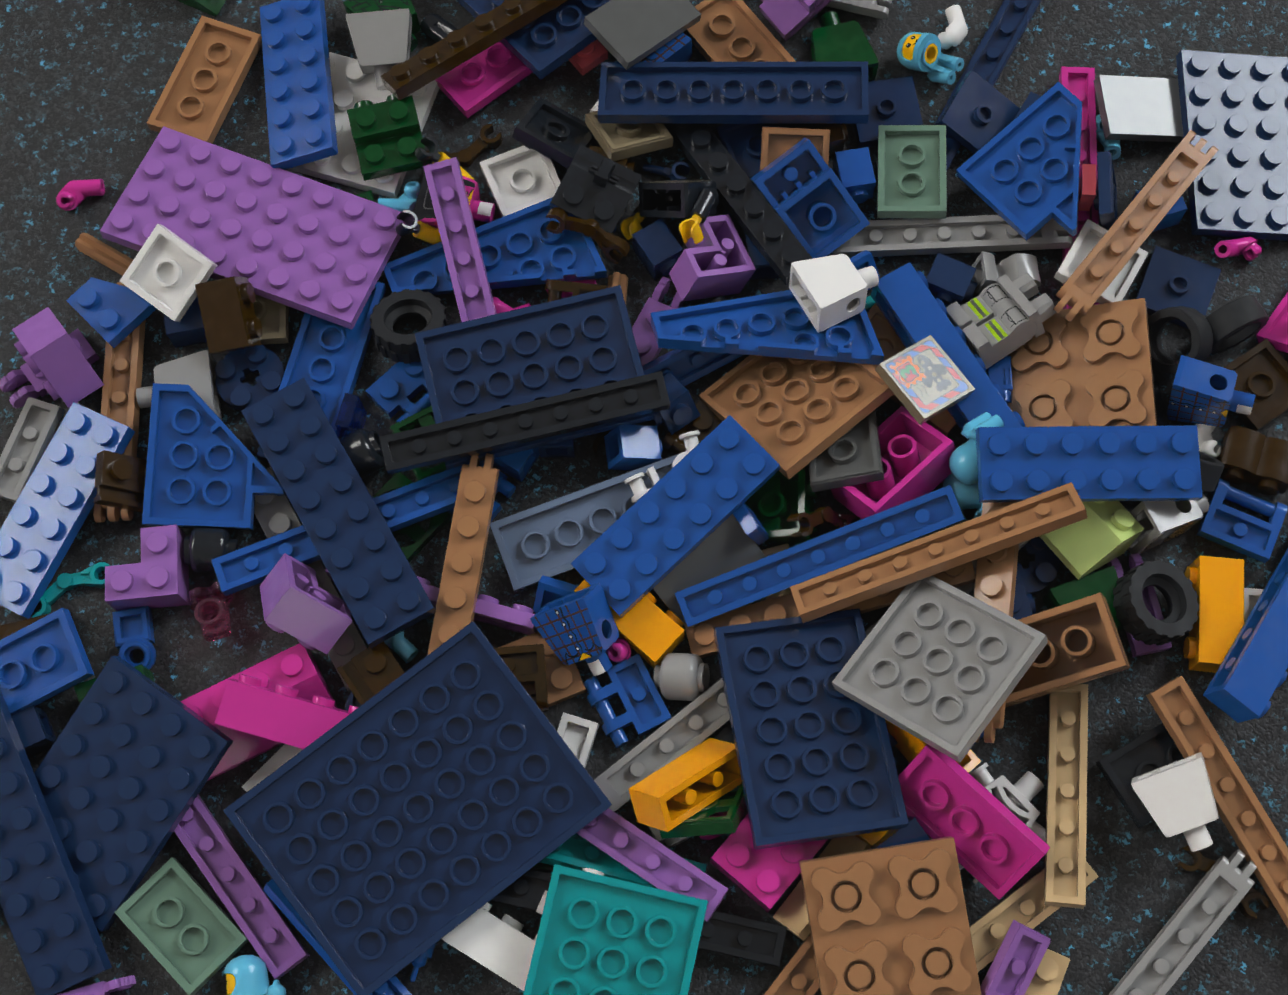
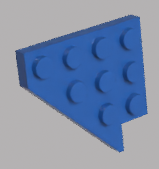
(1033, 165)
(198, 466)

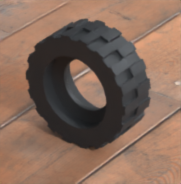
(400, 307)
(1177, 592)

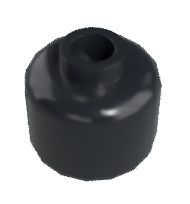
(364, 451)
(205, 545)

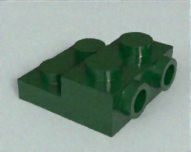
(386, 136)
(779, 500)

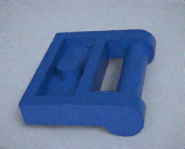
(1240, 530)

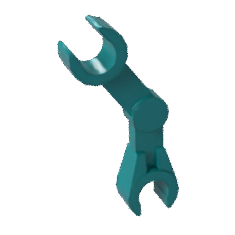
(68, 581)

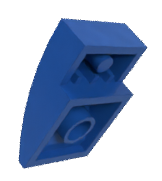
(810, 199)

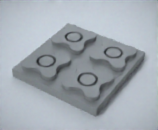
(940, 664)

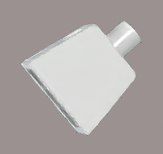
(830, 288)
(1180, 799)

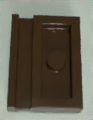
(120, 481)
(370, 672)

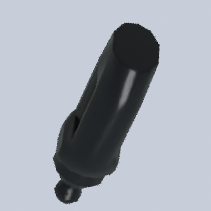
(436, 27)

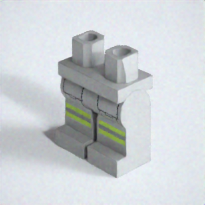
(1002, 317)

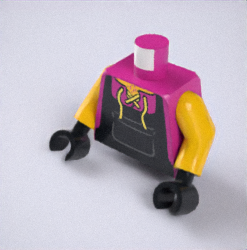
(423, 219)

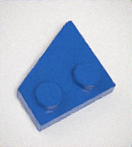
(110, 309)

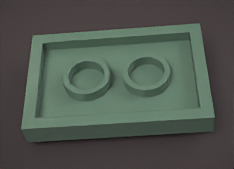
(912, 171)
(182, 926)

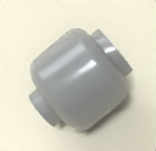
(682, 676)

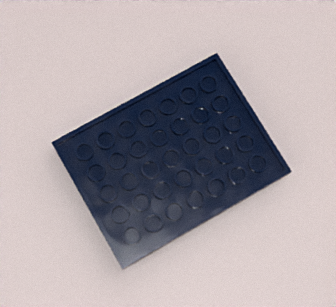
(417, 809)

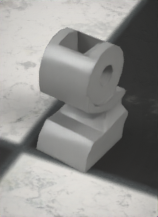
(1013, 266)

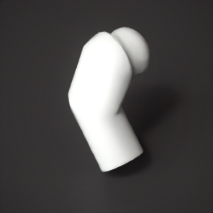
(956, 30)
(1206, 442)

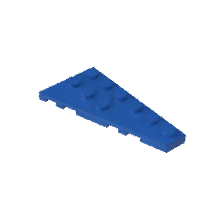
(514, 253)
(765, 327)

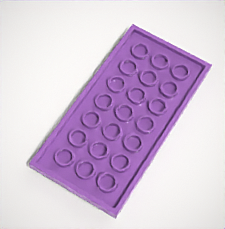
(260, 222)

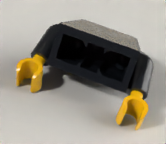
(675, 200)

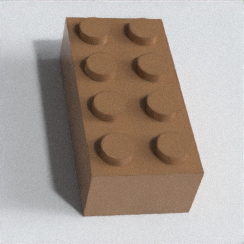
(1079, 648)

